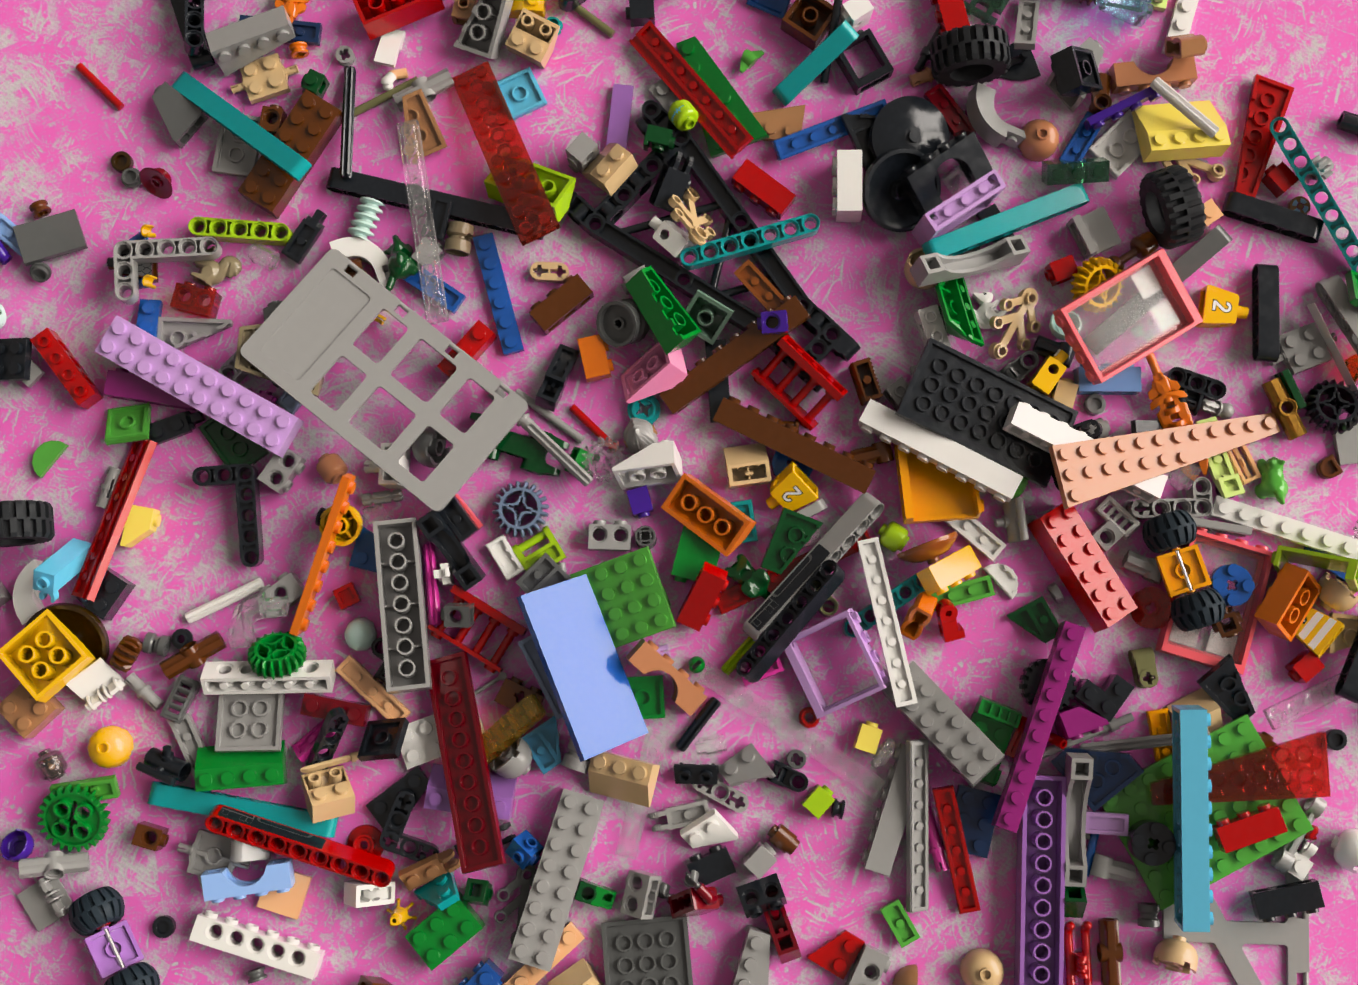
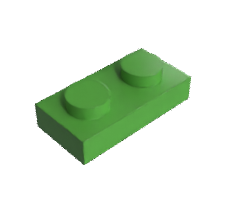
(899, 923)

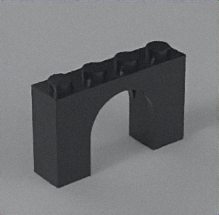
(920, 177)

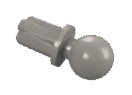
(1217, 408)

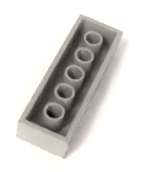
(949, 729)

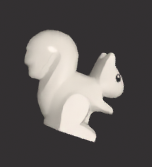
(986, 309)

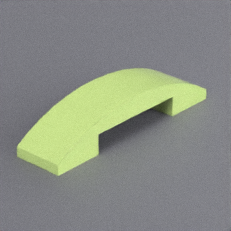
(1222, 472)

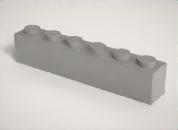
(889, 819)

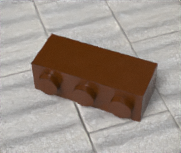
(561, 303)

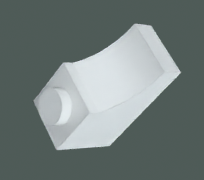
(362, 894)

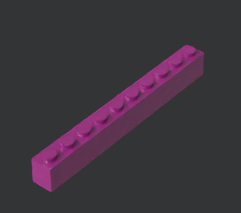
(1038, 727)

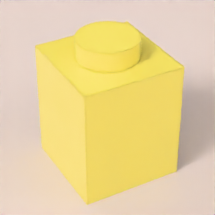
(868, 737)

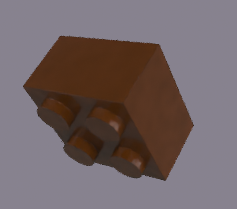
(808, 21)

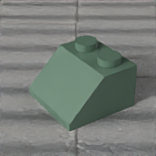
(708, 315)

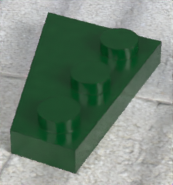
(788, 538)

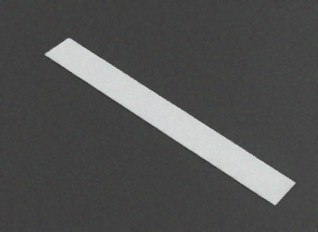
(1332, 347)

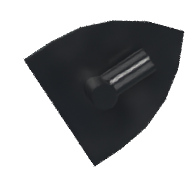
(1022, 65)

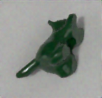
(400, 262)
(753, 582)

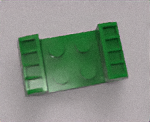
(997, 724)

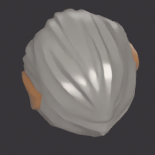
(639, 435)

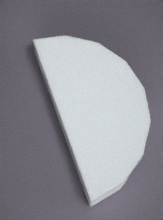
(1004, 578)

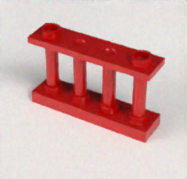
(817, 374)
(495, 619)

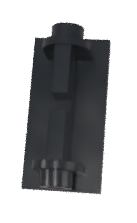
(696, 773)

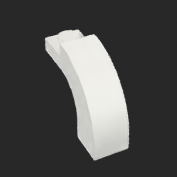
(368, 252)
(25, 598)

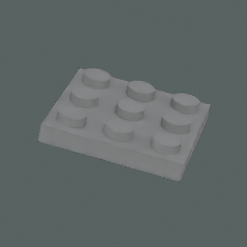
(249, 723)

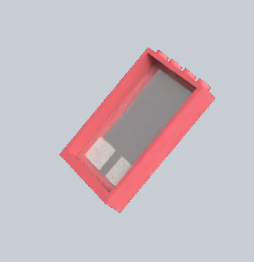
(1127, 316)
(1203, 644)

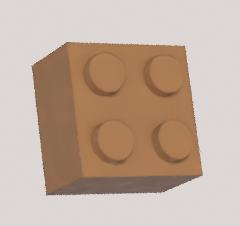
(27, 714)

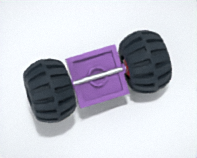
(110, 947)

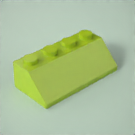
(557, 186)

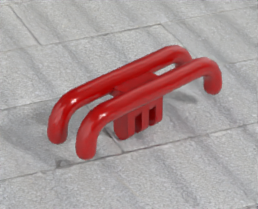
(1078, 962)

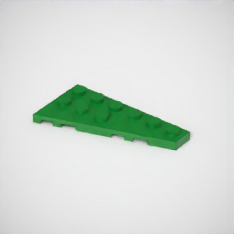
(706, 68)

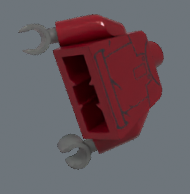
(691, 901)

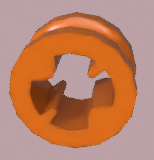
(299, 50)

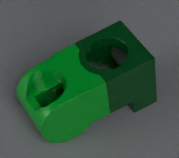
(595, 894)

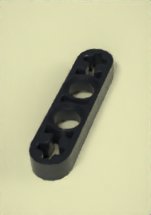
(331, 743)

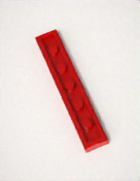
(956, 849)

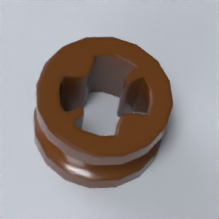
(40, 209)

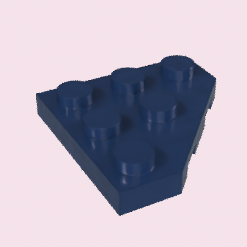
(1110, 773)

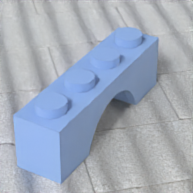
(221, 884)

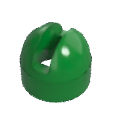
(699, 668)

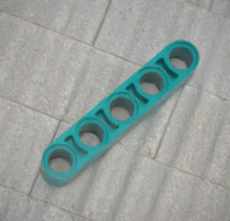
(815, 63)
(910, 584)

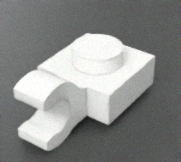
(444, 574)
(1302, 863)

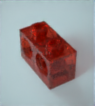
(194, 304)

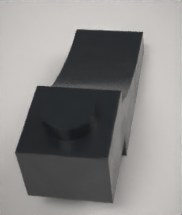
(556, 377)

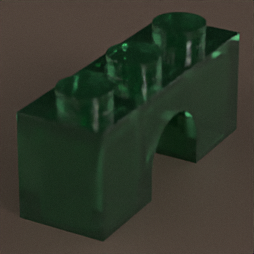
(1086, 171)

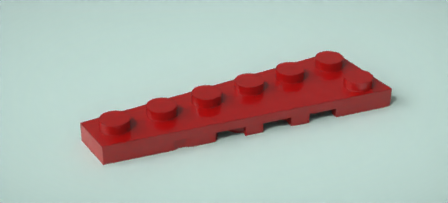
(1266, 102)

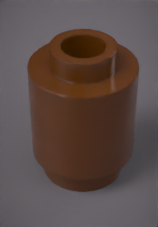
(783, 839)

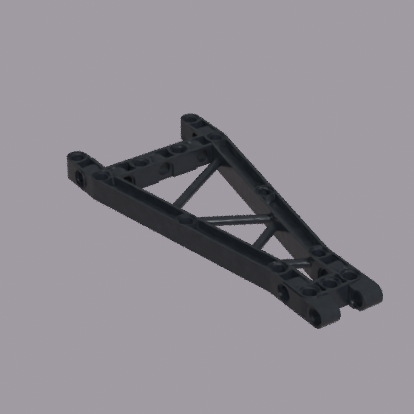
(724, 201)

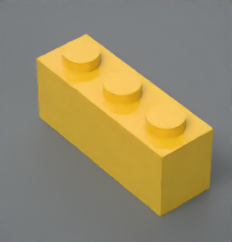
(949, 571)

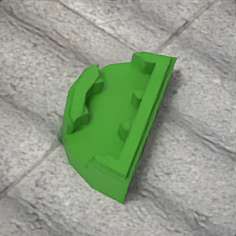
(47, 455)

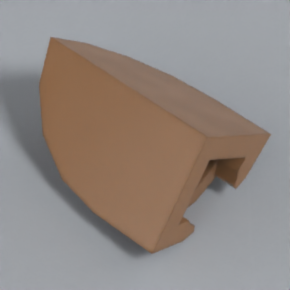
(906, 975)

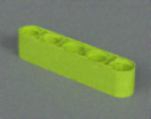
(232, 227)

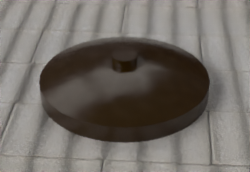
(83, 625)

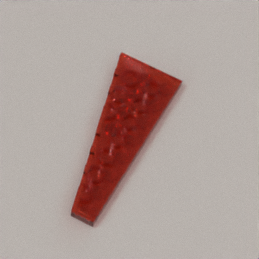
(1275, 772)

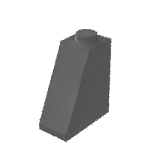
(178, 114)

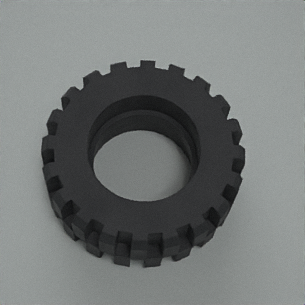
(970, 55)
(1172, 206)
(25, 522)

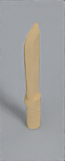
(330, 763)

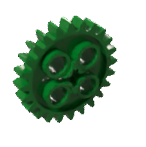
(54, 814)

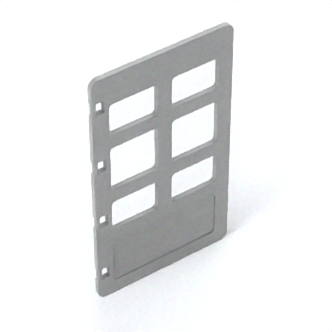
(320, 327)

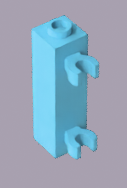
(60, 568)

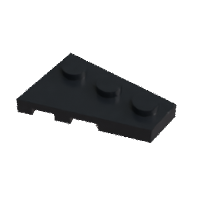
(1226, 688)
(381, 805)

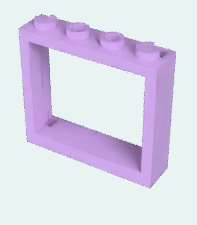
(959, 207)
(806, 679)

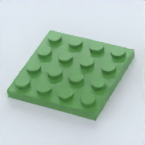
(630, 596)

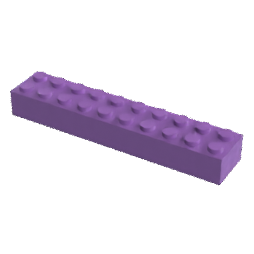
(1041, 884)

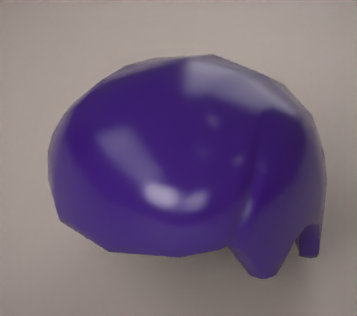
(17, 845)

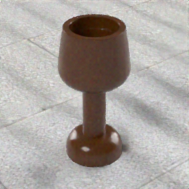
(1140, 247)

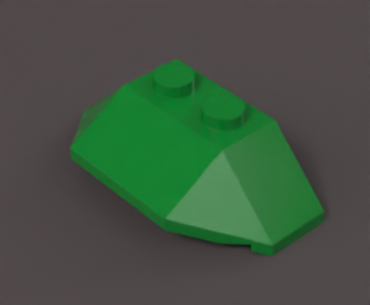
(958, 311)

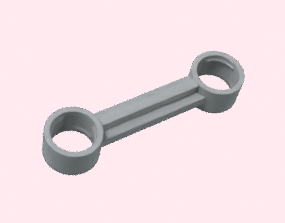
(1285, 856)

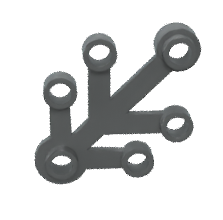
(520, 900)

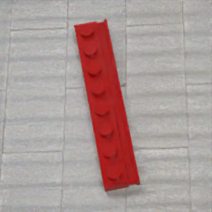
(689, 86)
(114, 519)

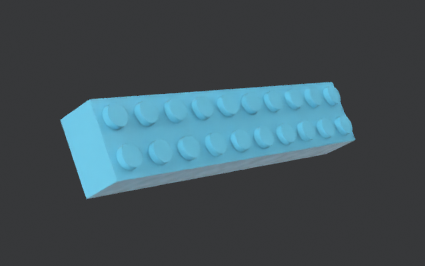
(1191, 818)

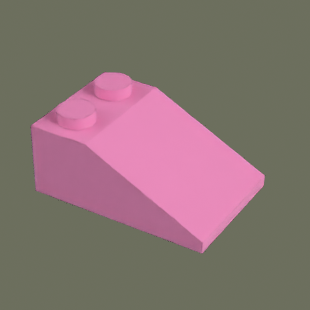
(653, 374)

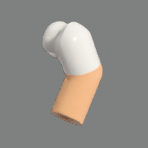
(393, 75)

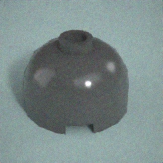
(430, 448)

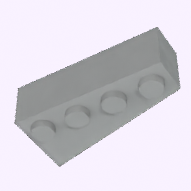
(485, 28)
(249, 39)
(753, 959)

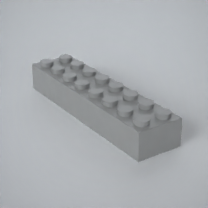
(402, 606)
(556, 880)

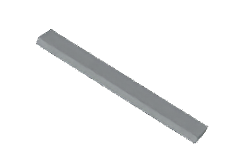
(917, 826)

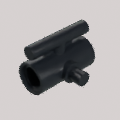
(164, 766)

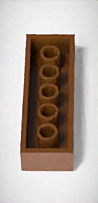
(305, 131)

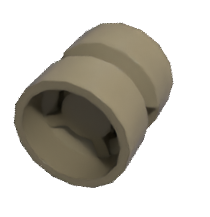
(459, 237)

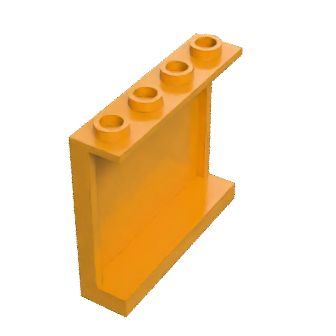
(932, 494)

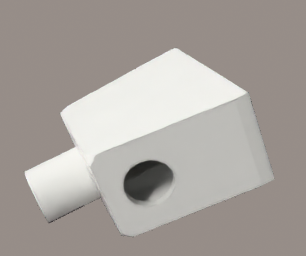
(677, 240)

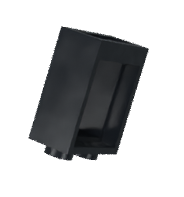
(873, 78)

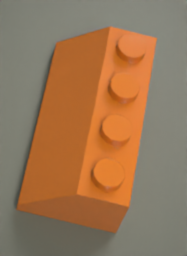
(708, 514)

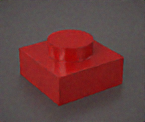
(347, 596)

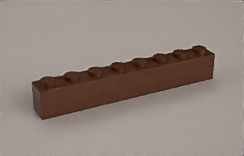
(731, 357)
(795, 445)

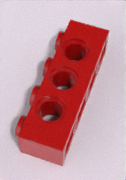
(67, 368)

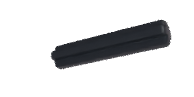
(697, 725)

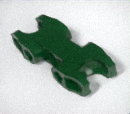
(527, 449)

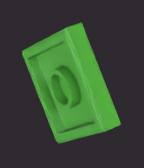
(128, 424)

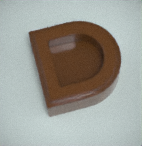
(1328, 467)

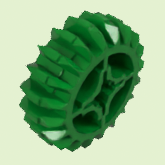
(277, 655)

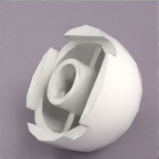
(1346, 849)

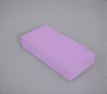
(1107, 823)

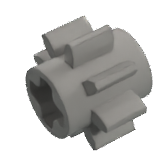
(1324, 167)

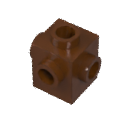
(1230, 628)

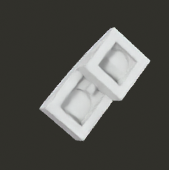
(389, 48)

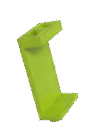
(1320, 560)

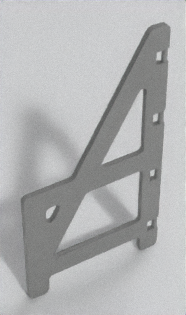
(1232, 935)

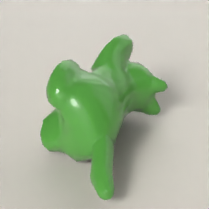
(1272, 480)

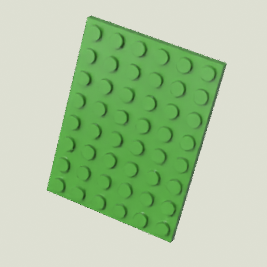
(1135, 799)

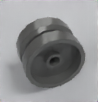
(621, 323)

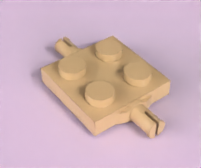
(265, 79)

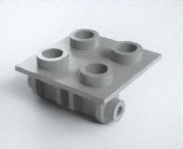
(45, 902)

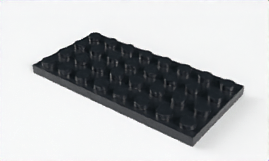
(970, 406)

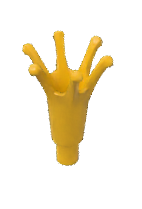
(400, 915)

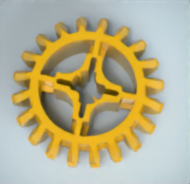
(1091, 274)

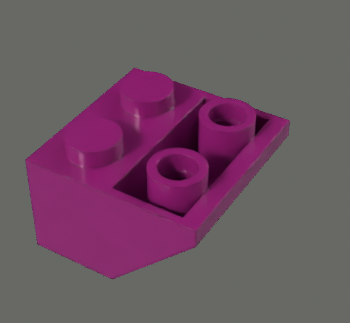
(1075, 720)

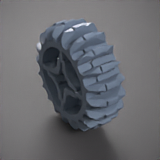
(519, 518)

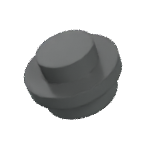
(130, 178)
(40, 272)

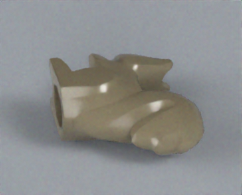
(214, 272)

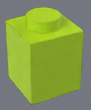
(818, 800)

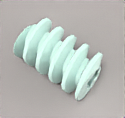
(365, 218)

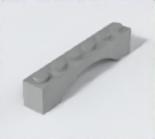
(940, 268)
(1079, 780)

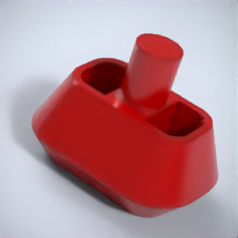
(1312, 834)

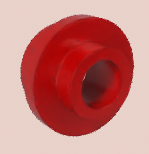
(802, 720)

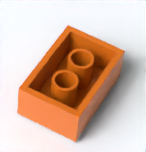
(1288, 601)

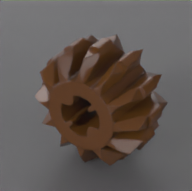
(126, 653)

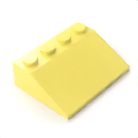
(1170, 135)

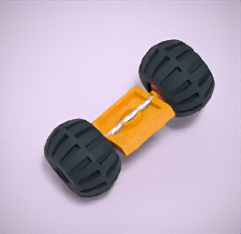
(1183, 570)

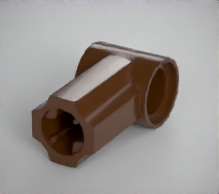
(1102, 96)
(876, 453)

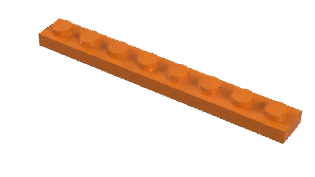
(325, 548)

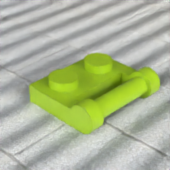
(552, 549)

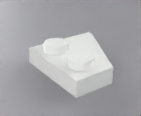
(708, 830)

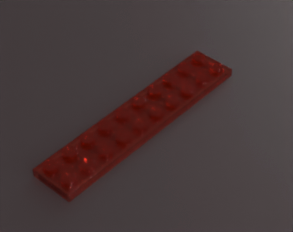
(506, 153)

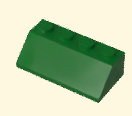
(239, 769)

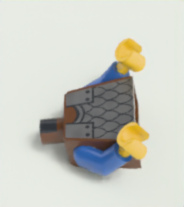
(148, 271)

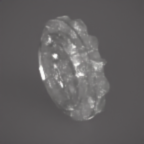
(883, 753)

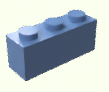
(1124, 383)

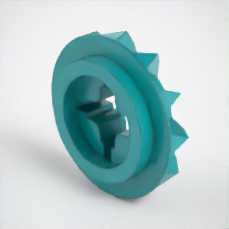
(653, 411)

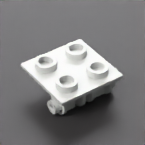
(96, 684)

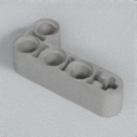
(1168, 505)

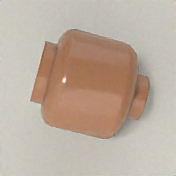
(331, 468)

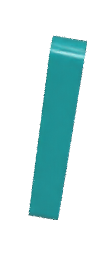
(756, 234)

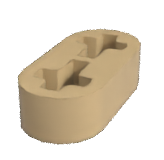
(550, 267)

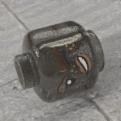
(51, 765)

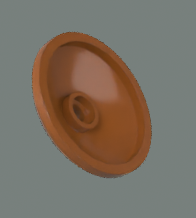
(930, 550)

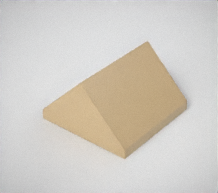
(1202, 699)

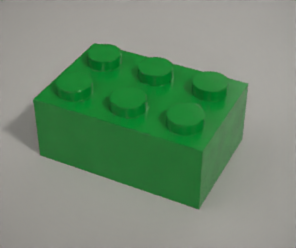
(445, 932)

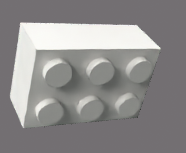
(847, 186)

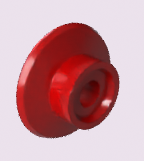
(366, 833)

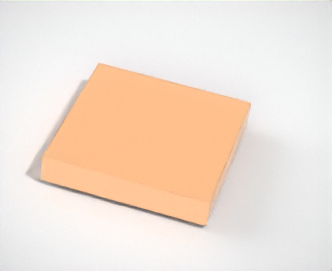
(289, 902)

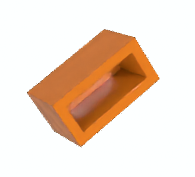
(594, 358)

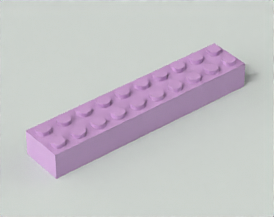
(199, 386)

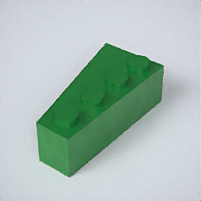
(662, 310)

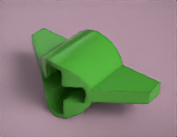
(749, 58)

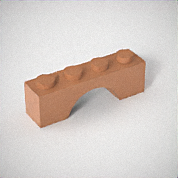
(1129, 78)
(647, 659)

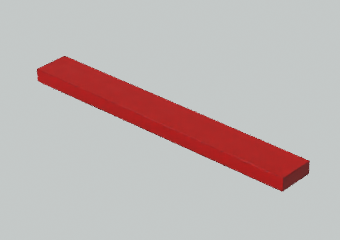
(734, 597)

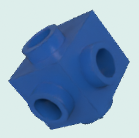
(524, 850)

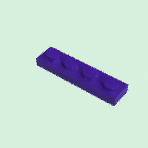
(1117, 110)

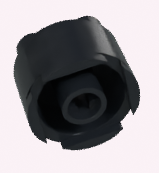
(1163, 846)

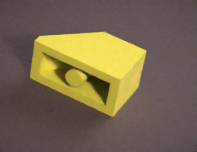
(139, 525)

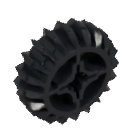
(1327, 413)

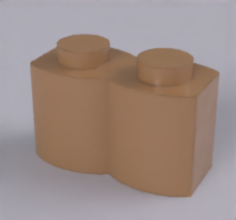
(1185, 46)

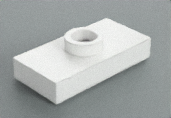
(505, 557)

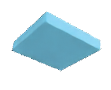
(522, 93)

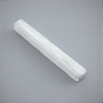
(1184, 107)
(224, 600)

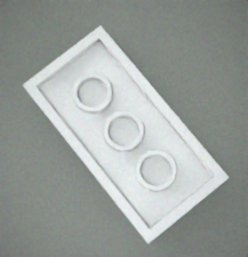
(422, 742)

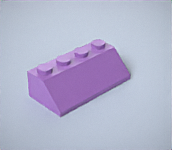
(438, 799)

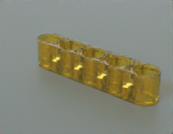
(512, 726)

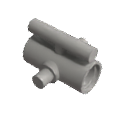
(1015, 520)

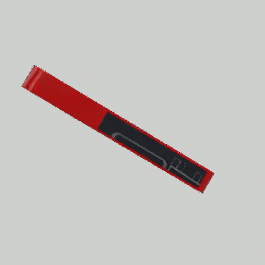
(300, 845)

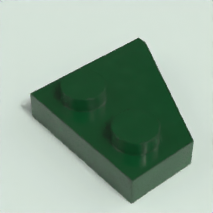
(1036, 619)

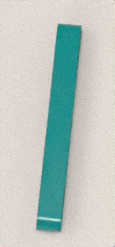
(242, 126)
(1312, 190)
(1008, 221)
(203, 802)

